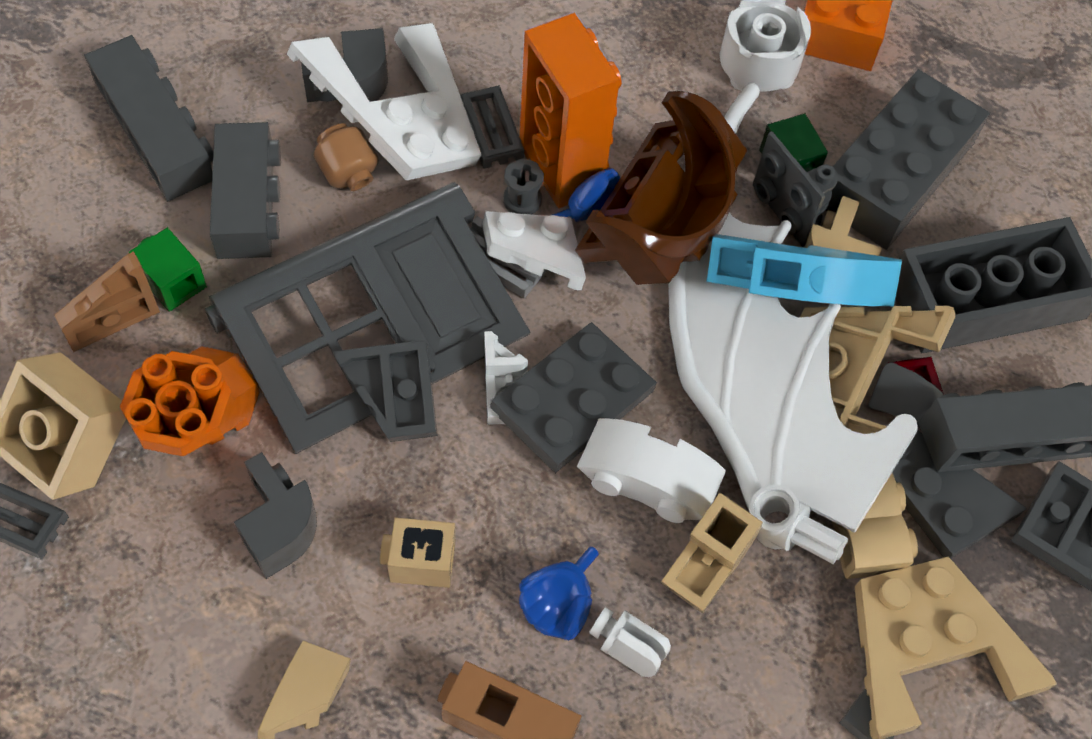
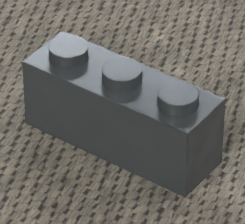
(244, 190)

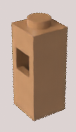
(500, 709)

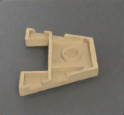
(860, 343)
(926, 620)

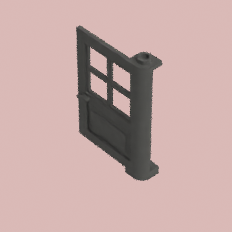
(422, 279)

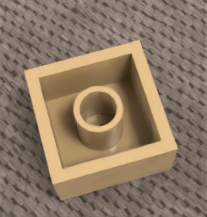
(57, 424)

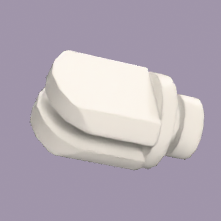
(631, 642)

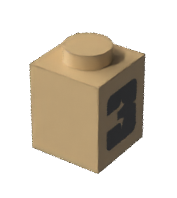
(419, 552)

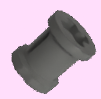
(530, 190)

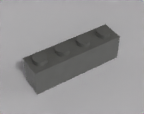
(151, 118)
(1009, 427)

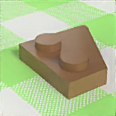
(108, 304)

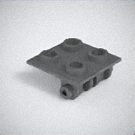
(792, 191)

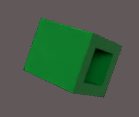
(169, 269)

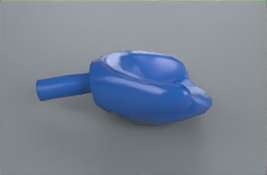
(590, 195)
(558, 597)

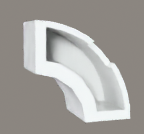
(666, 477)

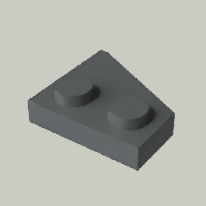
(394, 387)
(1060, 524)

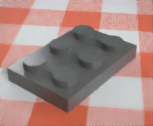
(567, 393)

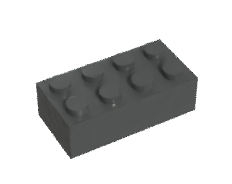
(905, 156)
(1001, 281)

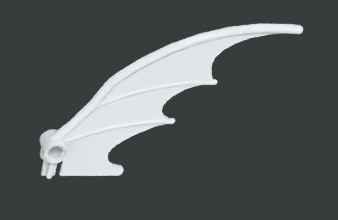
(770, 401)

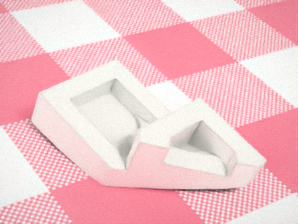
(501, 371)

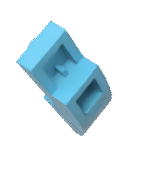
(804, 273)

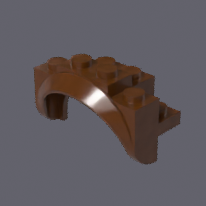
(657, 209)

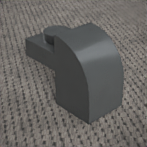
(365, 58)
(283, 525)

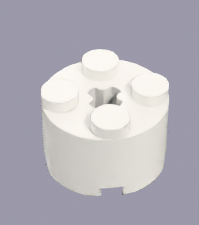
(764, 44)

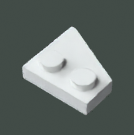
(535, 244)

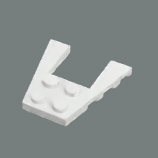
(412, 132)

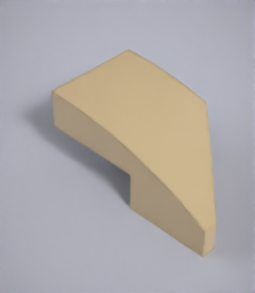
(305, 690)

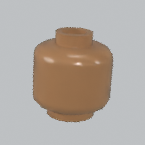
(345, 157)

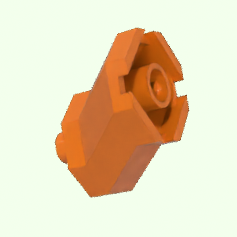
(189, 399)

